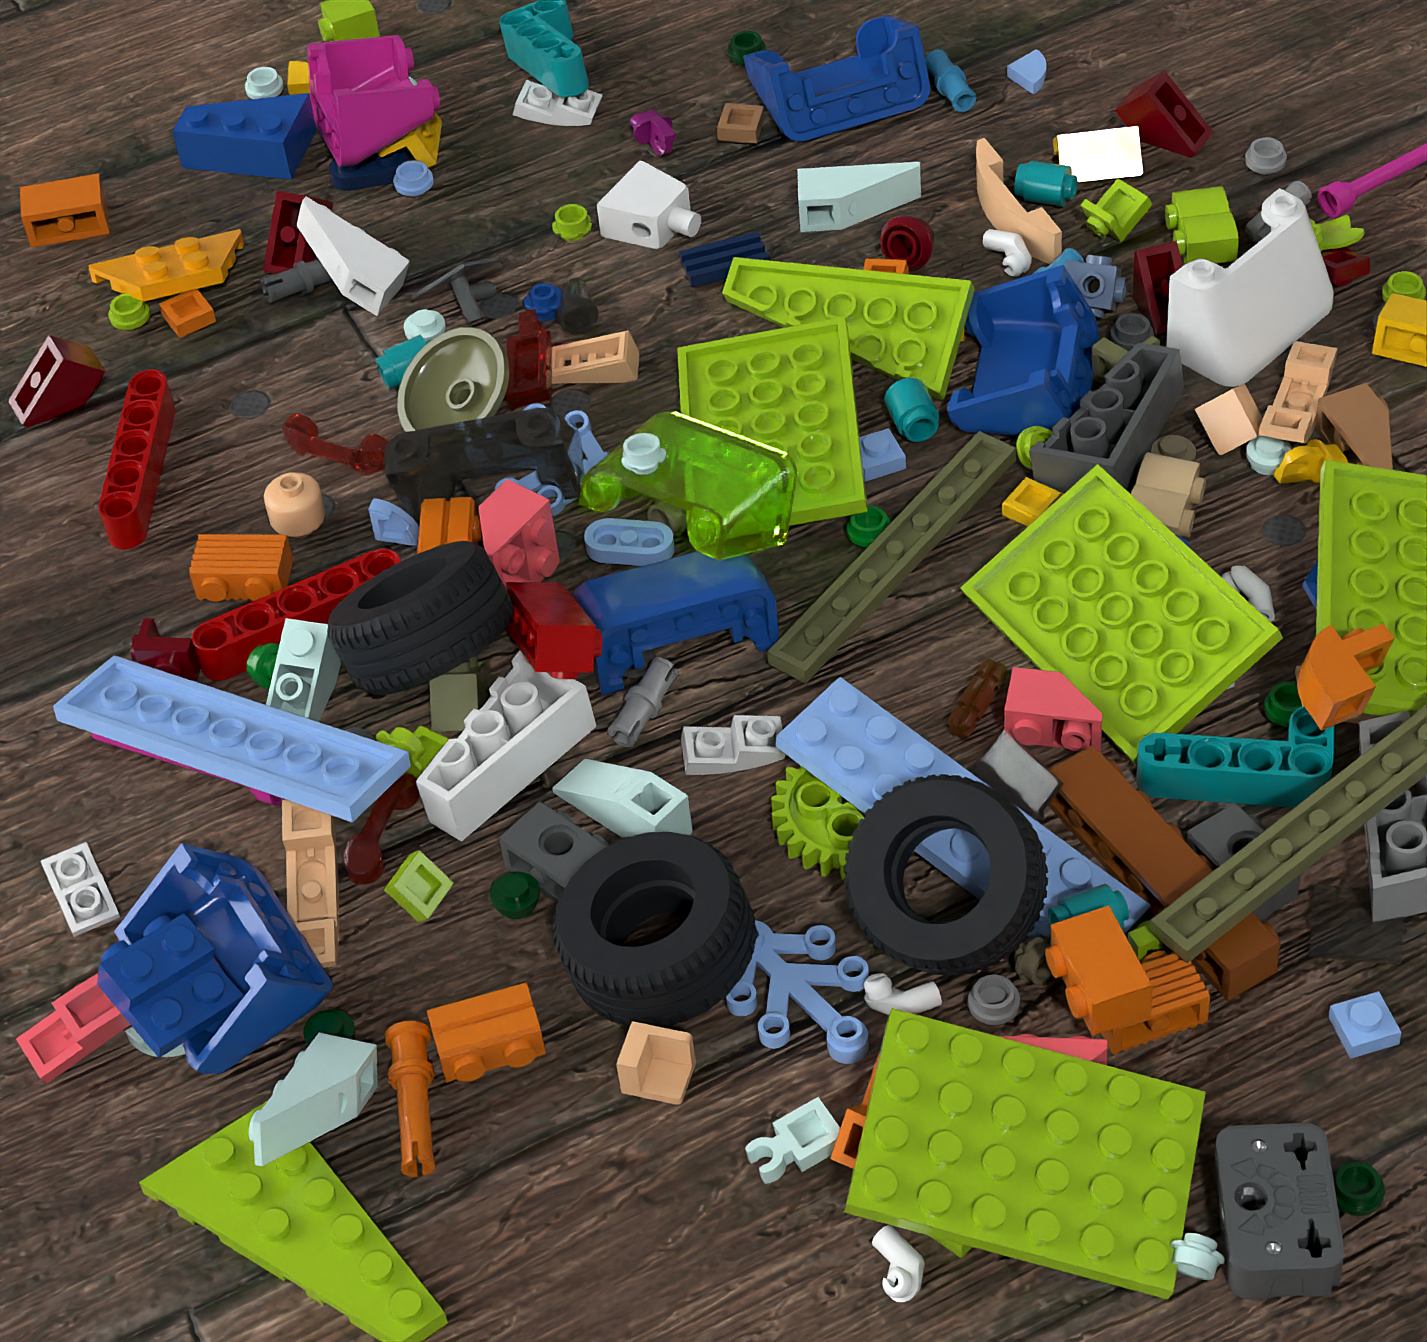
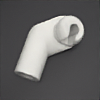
(1014, 248)
(1253, 587)
(883, 997)
(905, 1267)

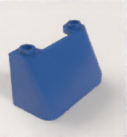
(875, 84)
(1031, 356)
(673, 604)
(251, 942)

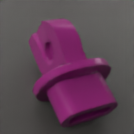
(654, 130)

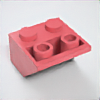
(519, 533)

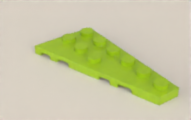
(893, 319)
(299, 1227)

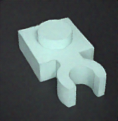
(802, 1137)

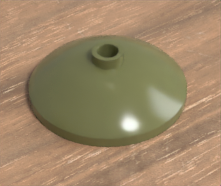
(453, 380)

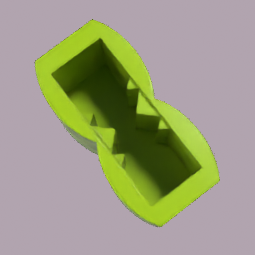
(1203, 225)

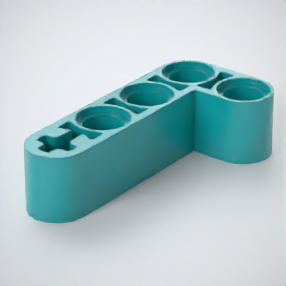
(541, 44)
(1238, 767)

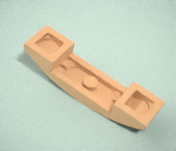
(1006, 214)
(1296, 403)
(312, 878)

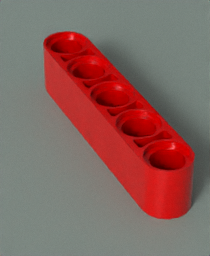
(137, 459)
(229, 639)

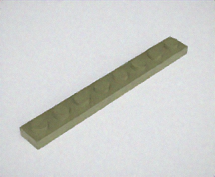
(891, 557)
(1295, 841)

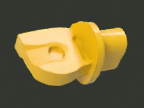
(1306, 461)

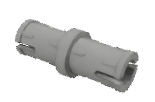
(643, 702)

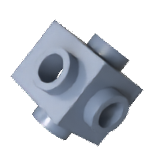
(1111, 288)

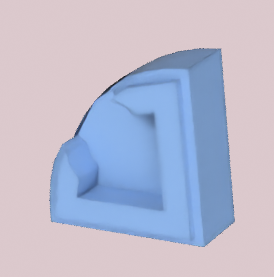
(1029, 71)
(392, 523)

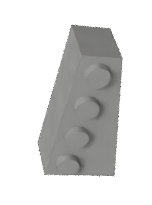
(1396, 838)

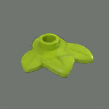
(1336, 233)

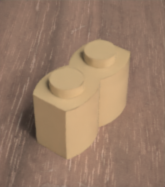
(1169, 490)

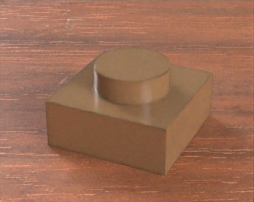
(740, 123)

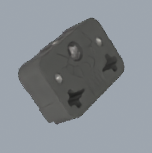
(1278, 1210)

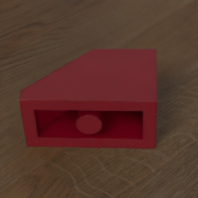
(1164, 116)
(285, 241)
(56, 381)

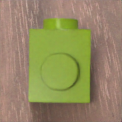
(1116, 211)

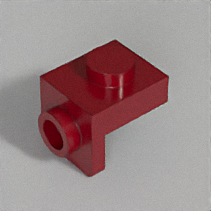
(165, 653)

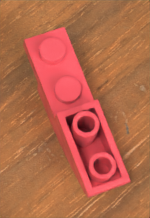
(77, 1027)

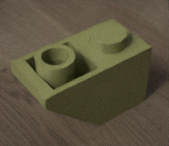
(458, 693)

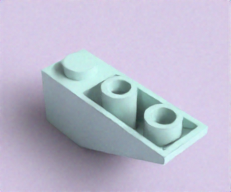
(850, 194)
(304, 670)
(625, 799)
(318, 1094)

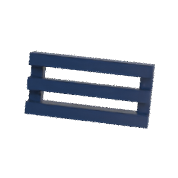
(713, 260)

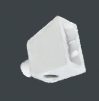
(647, 208)

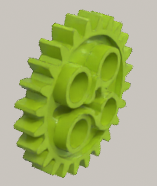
(813, 821)

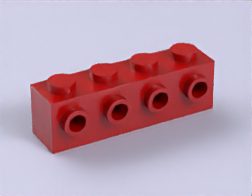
(552, 629)

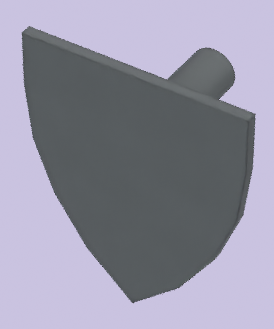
(459, 280)

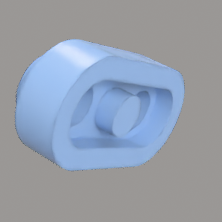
(628, 541)

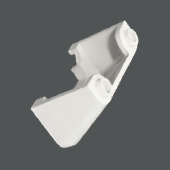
(1256, 308)

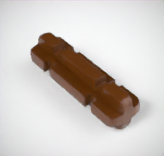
(976, 698)

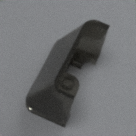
(431, 459)

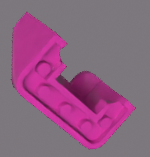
(365, 95)

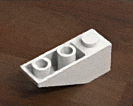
(354, 260)

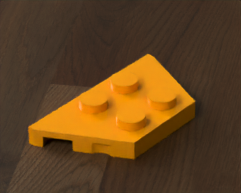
(173, 268)

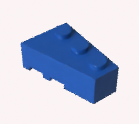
(247, 136)

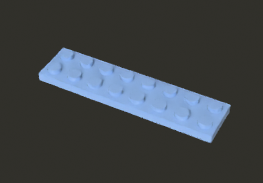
(234, 737)
(869, 751)

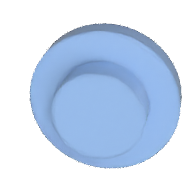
(413, 178)

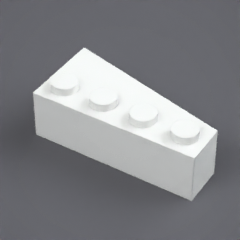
(504, 747)

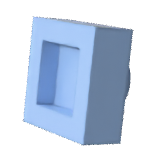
(881, 454)
(1364, 1024)

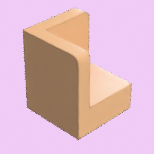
(1230, 419)
(656, 1063)

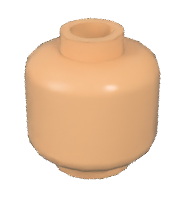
(294, 504)

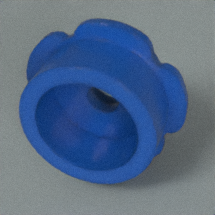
(544, 300)

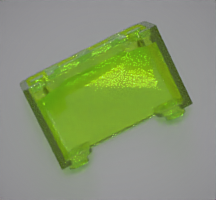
(729, 483)

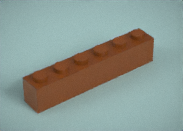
(1155, 863)

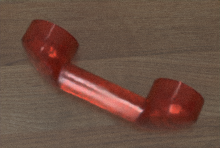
(302, 437)
(362, 852)

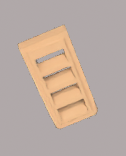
(608, 357)

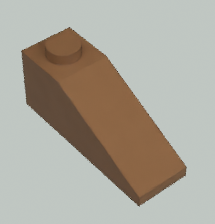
(1357, 425)

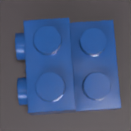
(167, 983)

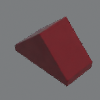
(1151, 282)

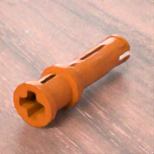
(411, 1077)

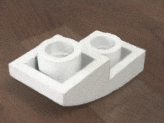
(544, 106)
(741, 747)
(80, 889)

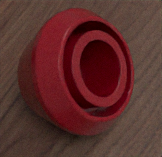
(907, 240)

